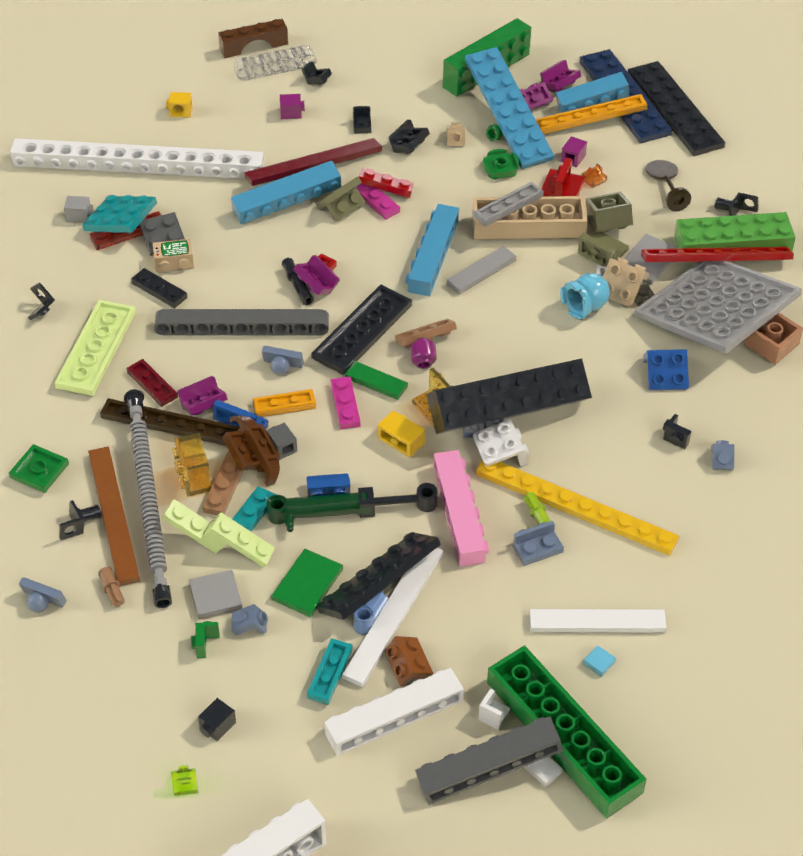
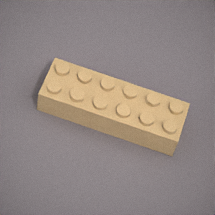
(538, 220)

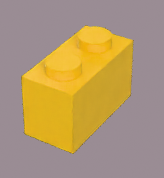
(401, 433)

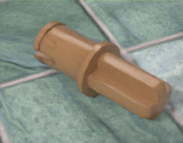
(111, 586)

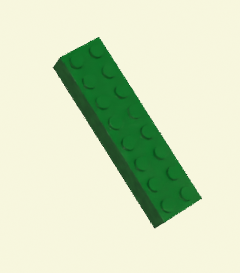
(588, 752)

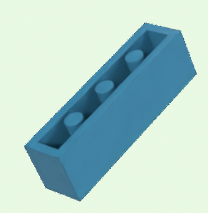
(593, 93)

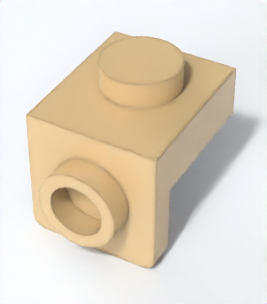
(456, 134)

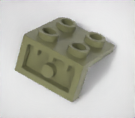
(601, 248)

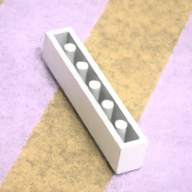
(393, 711)

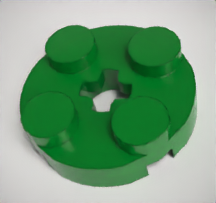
(507, 168)

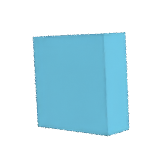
(599, 661)

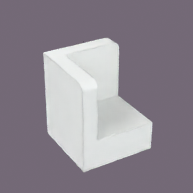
(493, 712)

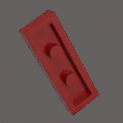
(386, 182)

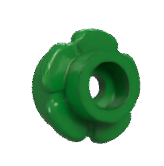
(490, 132)

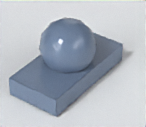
(282, 359)
(40, 595)

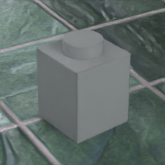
(77, 209)

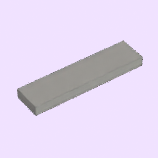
(508, 204)
(481, 270)

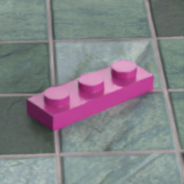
(378, 201)
(345, 403)

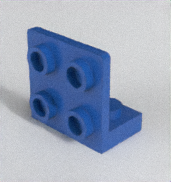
(667, 369)

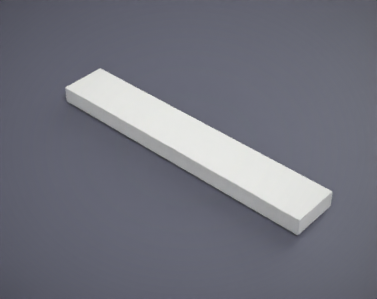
(598, 620)

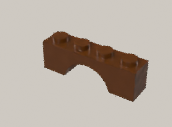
(234, 40)

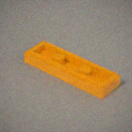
(284, 403)

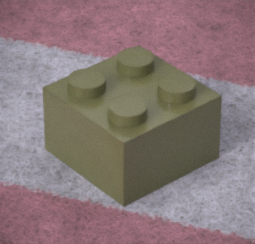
(609, 212)

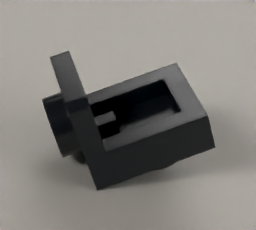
(315, 75)
(675, 433)

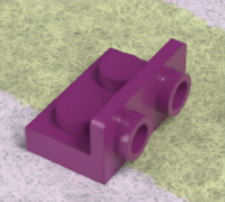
(537, 95)

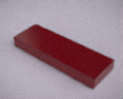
(152, 382)

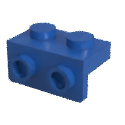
(328, 484)

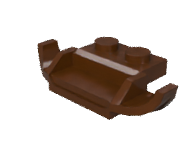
(253, 448)

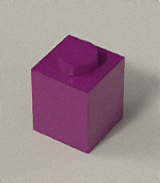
(291, 106)
(575, 150)

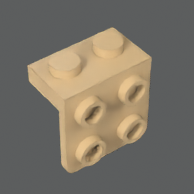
(624, 280)

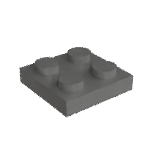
(161, 229)

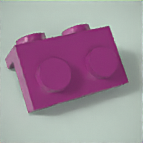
(559, 76)
(317, 276)
(200, 395)

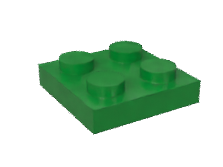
(39, 468)

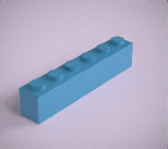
(286, 192)
(433, 250)

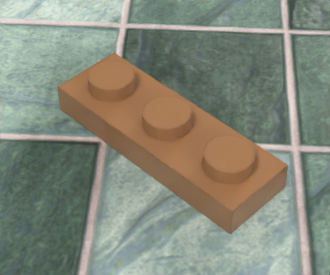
(428, 331)

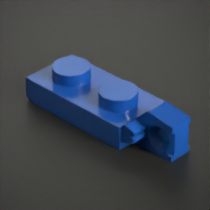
(223, 412)

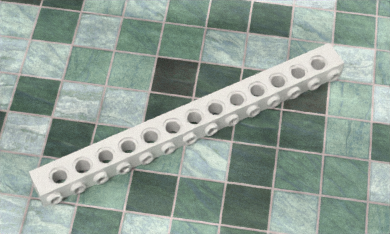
(134, 158)

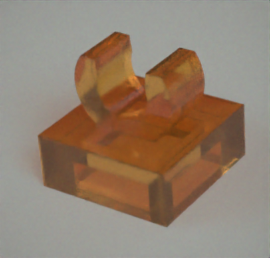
(594, 176)

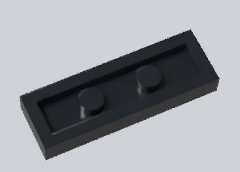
(159, 288)

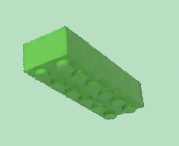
(735, 231)

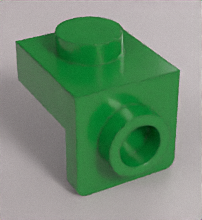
(204, 631)

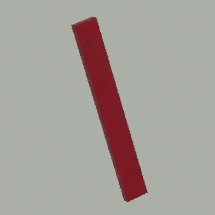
(293, 166)

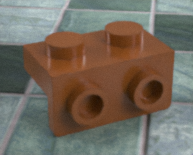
(407, 659)

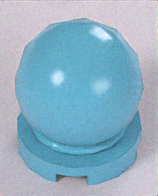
(585, 294)

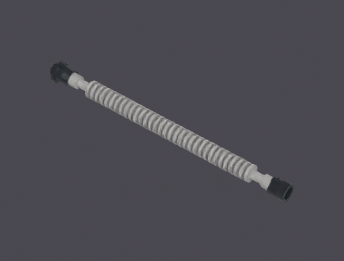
(148, 499)

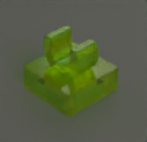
(184, 781)

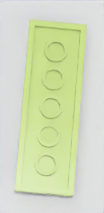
(95, 348)

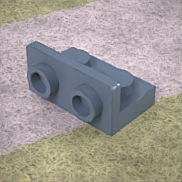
(537, 543)

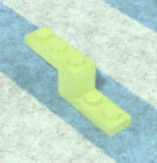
(218, 533)

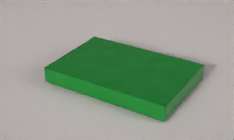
(307, 582)

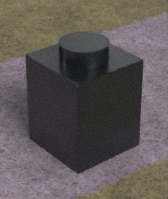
(216, 719)

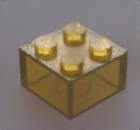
(191, 464)

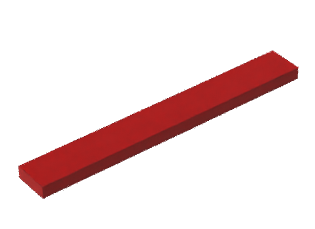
(717, 254)

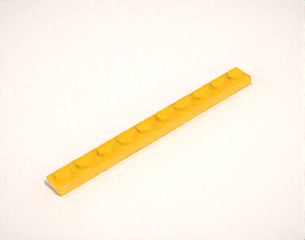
(580, 506)

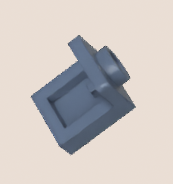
(722, 455)
(248, 619)

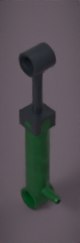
(363, 502)

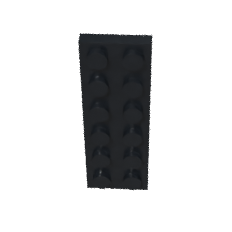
(361, 329)
(377, 575)

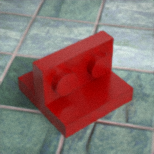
(562, 181)

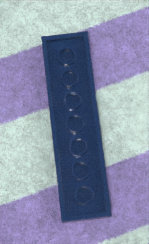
(645, 124)

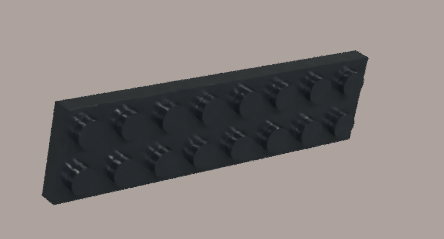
(676, 108)

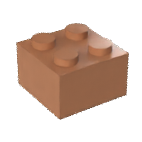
(775, 338)

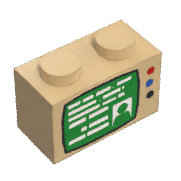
(173, 255)

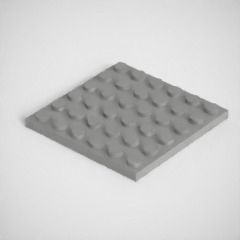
(717, 304)

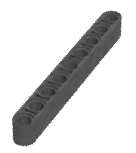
(241, 322)

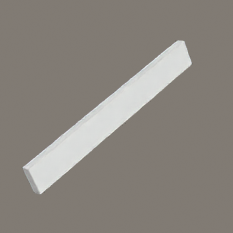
(390, 620)

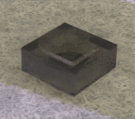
(643, 294)

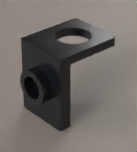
(46, 301)

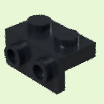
(407, 137)

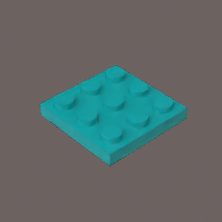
(119, 214)

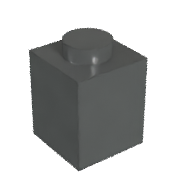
(283, 440)

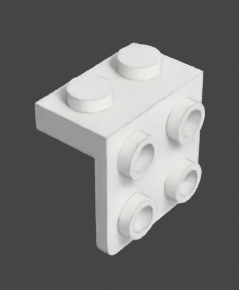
(501, 443)

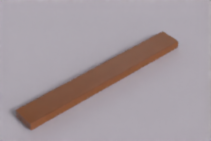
(114, 516)

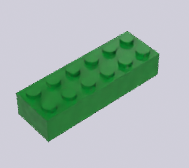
(512, 42)

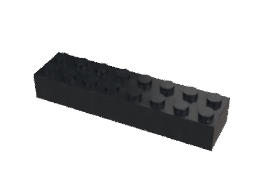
(508, 396)

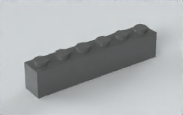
(489, 760)

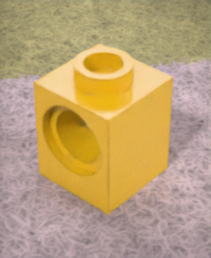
(179, 104)

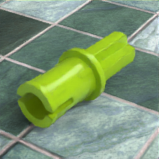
(536, 509)

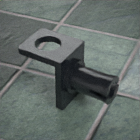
(737, 203)
(78, 518)

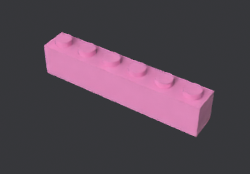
(459, 508)

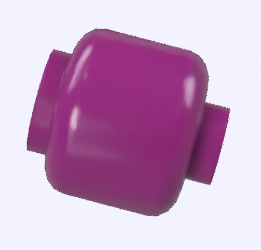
(423, 353)

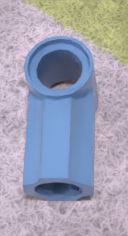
(368, 613)

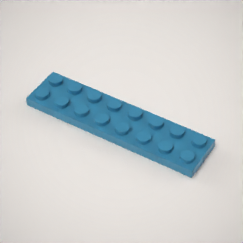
(509, 107)

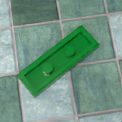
(377, 380)

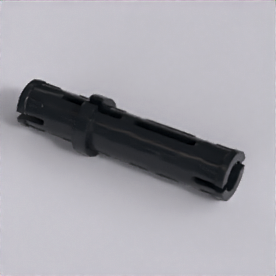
(300, 286)

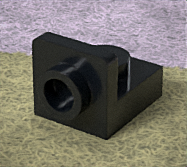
(362, 119)

